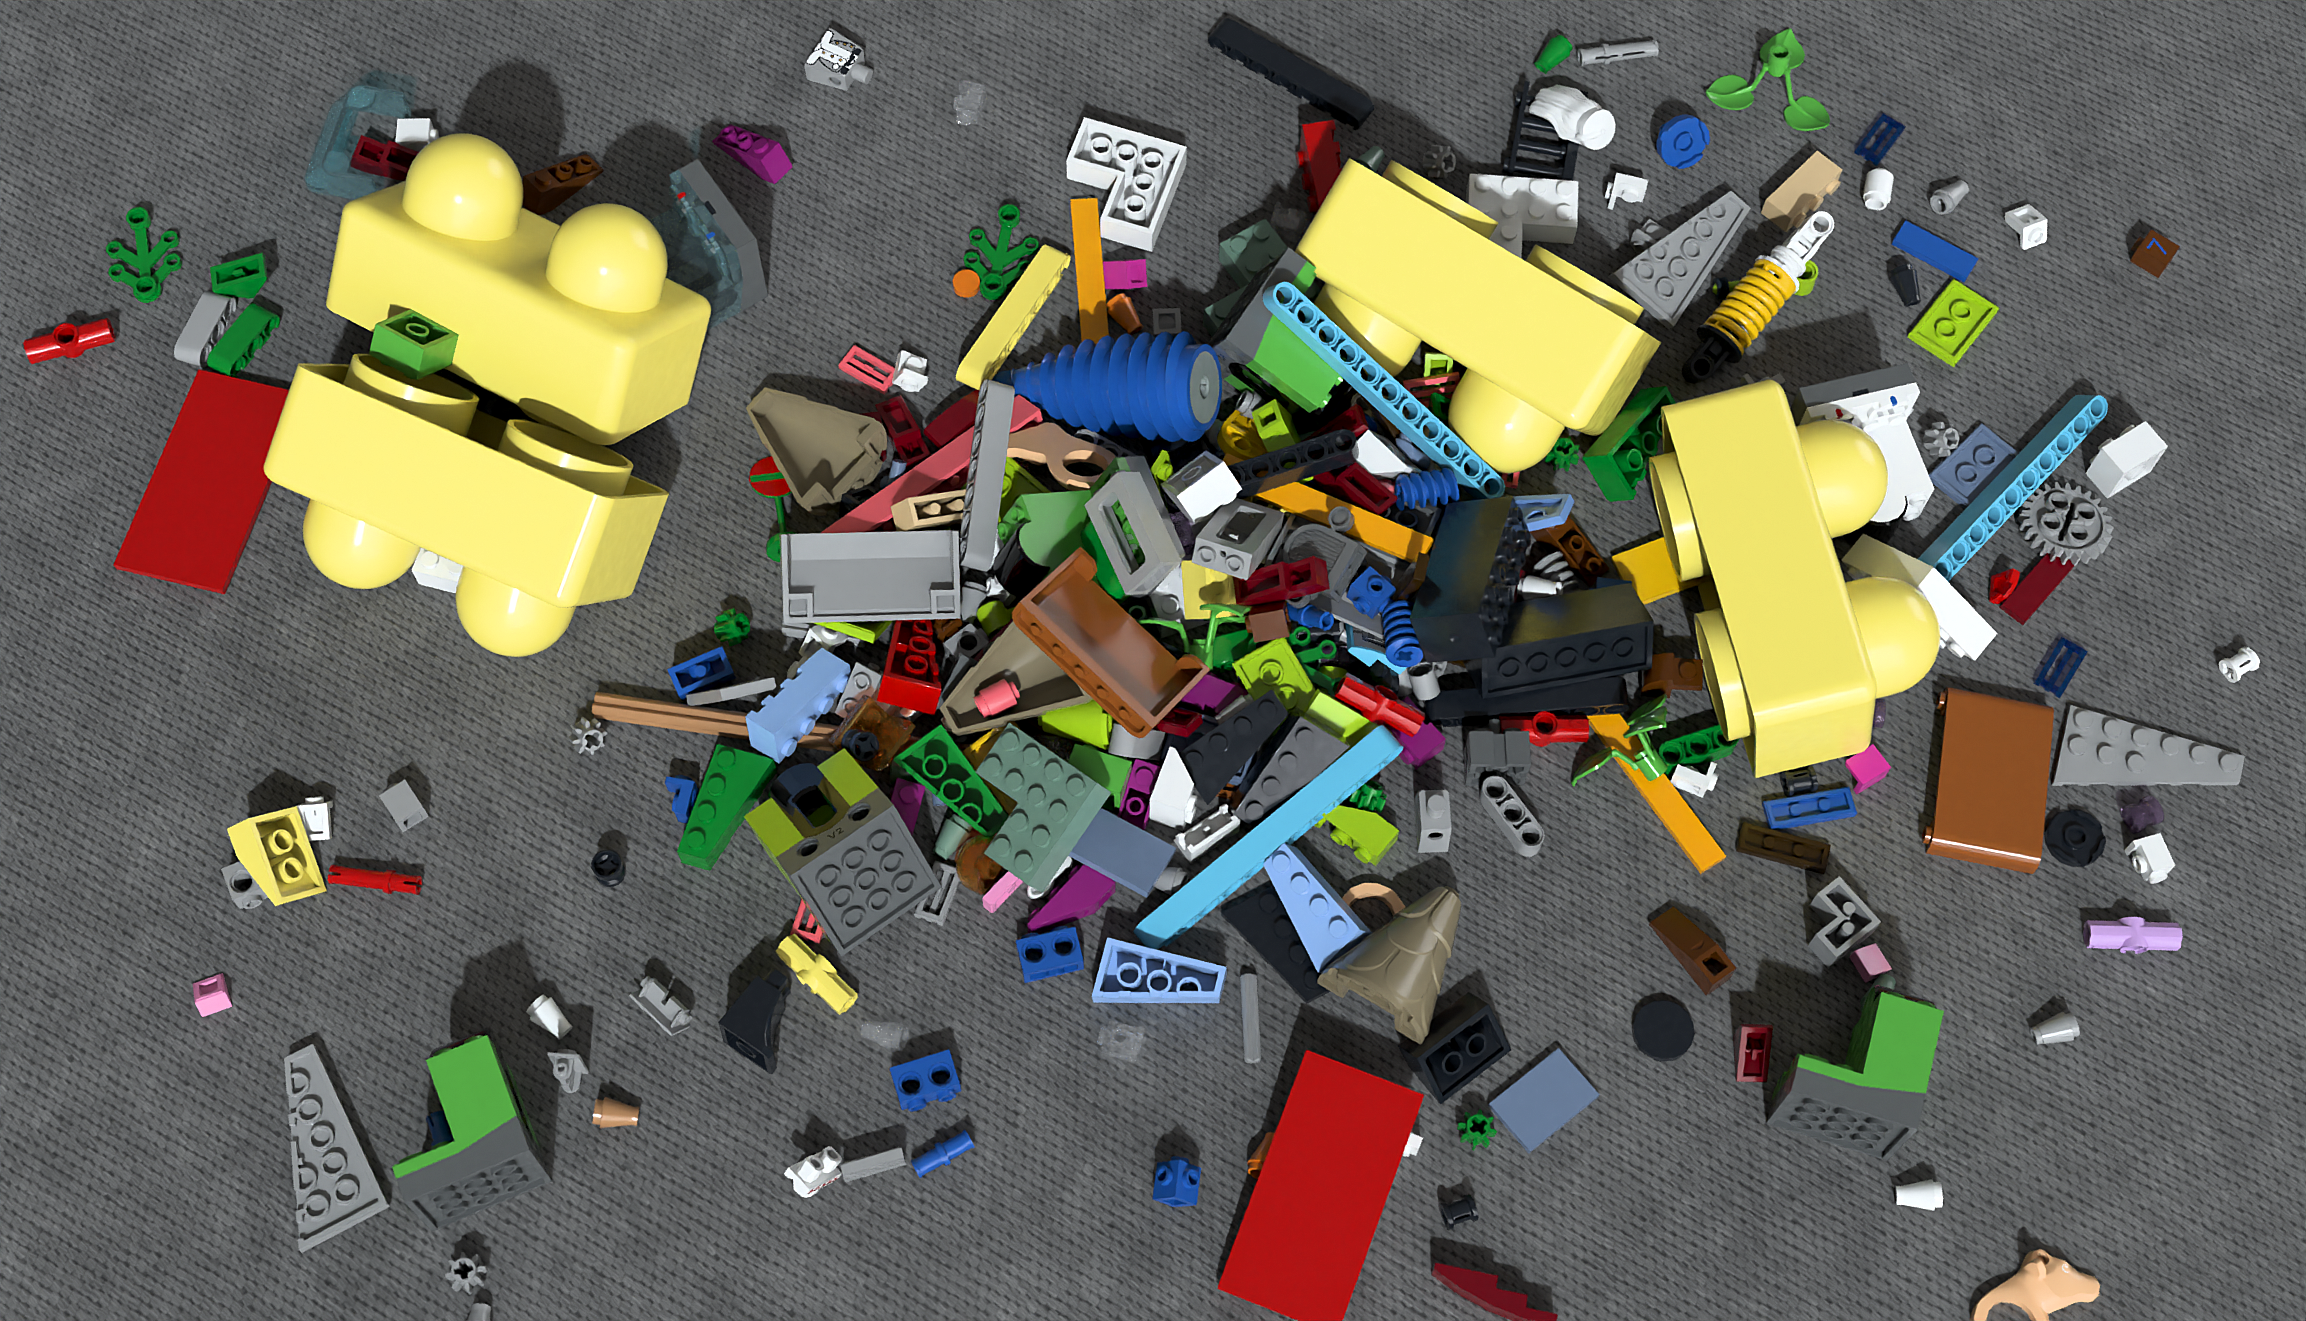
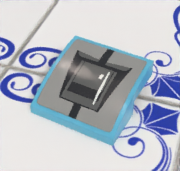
(1368, 647)

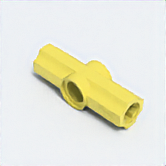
(817, 973)

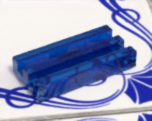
(1869, 154)
(2049, 685)

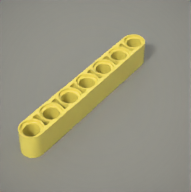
(1013, 317)

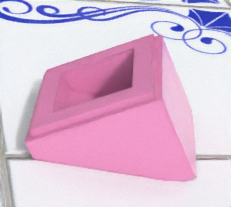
(1870, 962)
(211, 995)

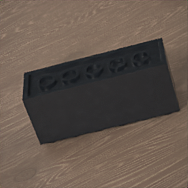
(1470, 580)
(1567, 642)

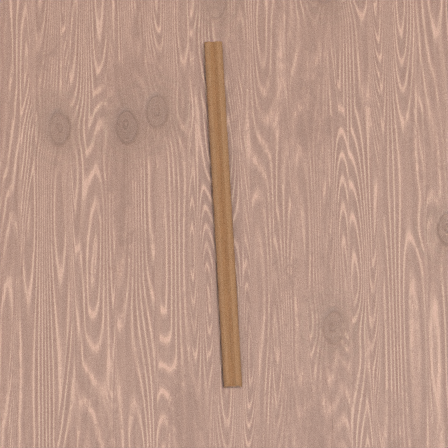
(704, 720)

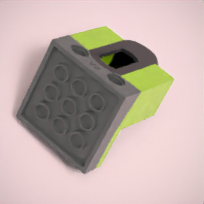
(848, 857)

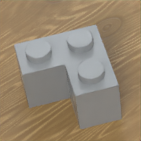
(1846, 920)

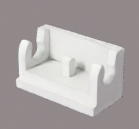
(1207, 834)

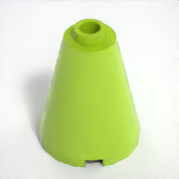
(1081, 723)

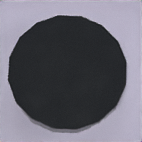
(2066, 841)
(1663, 1030)

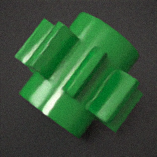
(1563, 454)
(732, 627)
(1369, 797)
(1476, 1121)

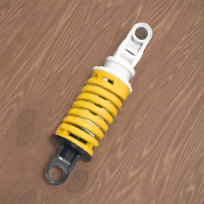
(1756, 299)

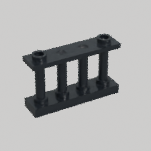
(1566, 152)

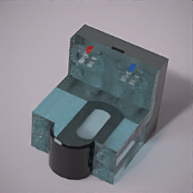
(710, 245)

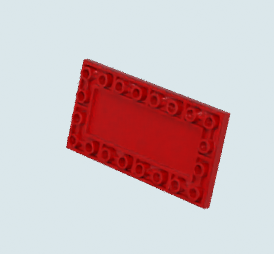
(206, 485)
(1321, 1191)

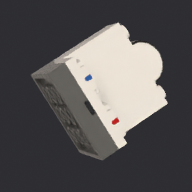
(1879, 406)

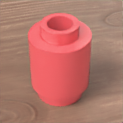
(997, 698)

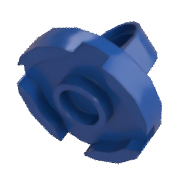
(1682, 141)

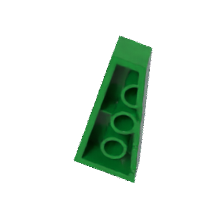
(1624, 448)
(949, 775)
(726, 795)

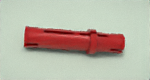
(387, 881)

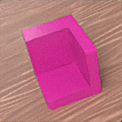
(1125, 274)
(1867, 768)

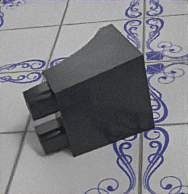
(754, 1019)

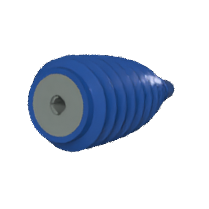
(1127, 386)

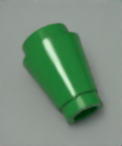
(1553, 54)

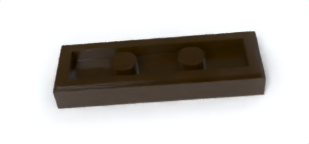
(1412, 578)
(1783, 848)

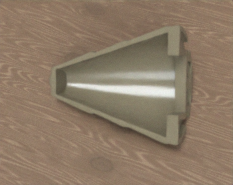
(818, 447)
(1017, 659)
(1402, 962)

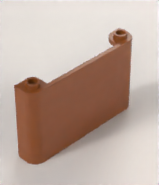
(1105, 647)
(1991, 780)

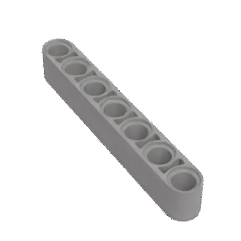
(985, 475)

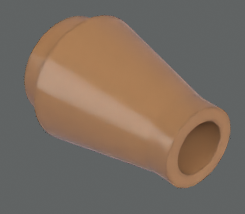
(614, 1113)

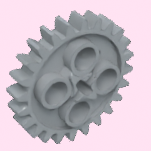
(2086, 530)

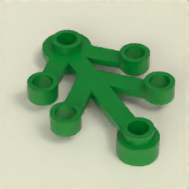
(1000, 257)
(144, 260)
(1309, 656)

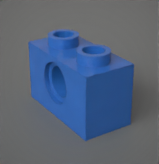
(701, 673)

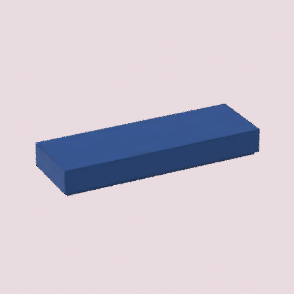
(1935, 251)
(1809, 808)

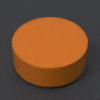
(966, 283)

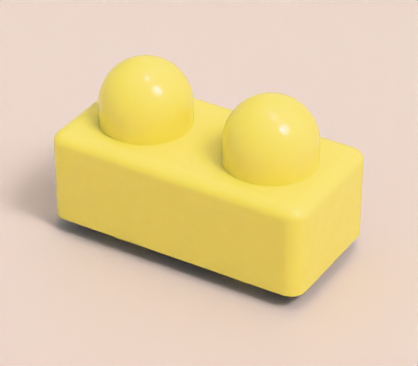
(545, 313)
(1535, 333)
(417, 466)
(1782, 634)

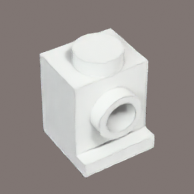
(2151, 858)

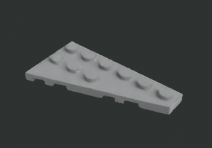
(1674, 267)
(2127, 754)
(328, 1162)

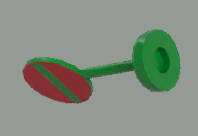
(770, 483)

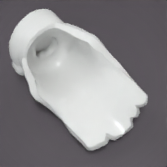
(1574, 116)

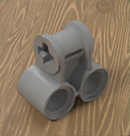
(1421, 679)

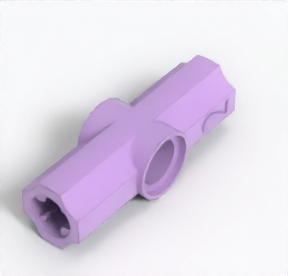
(2132, 935)

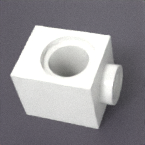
(415, 133)

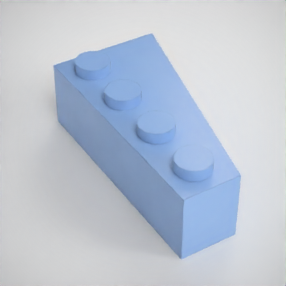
(797, 705)
(1315, 908)
(1153, 976)

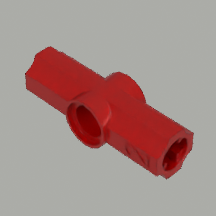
(57, 345)
(1379, 704)
(1561, 727)

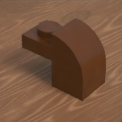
(1670, 674)

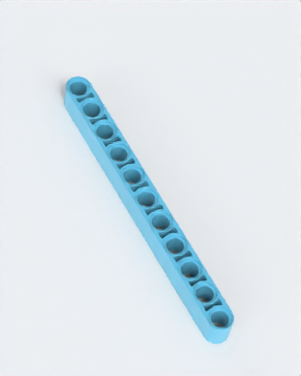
(1371, 390)
(2015, 484)
(1281, 827)

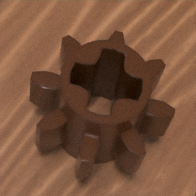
(945, 628)

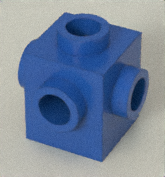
(1371, 592)
(1176, 1182)

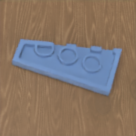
(1544, 510)

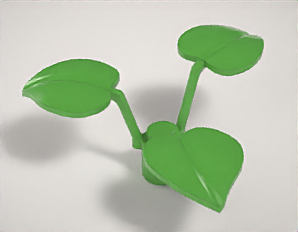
(1779, 57)
(1204, 647)
(1648, 717)

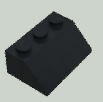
(1457, 1048)

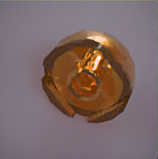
(975, 867)

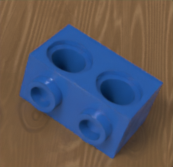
(1052, 962)
(922, 1072)

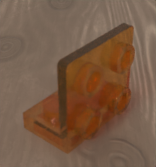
(888, 729)

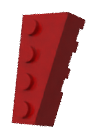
(1319, 161)
(911, 668)

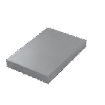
(731, 691)

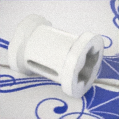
(2239, 664)

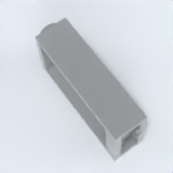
(1147, 526)
(1239, 558)

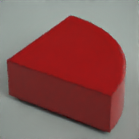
(2003, 585)

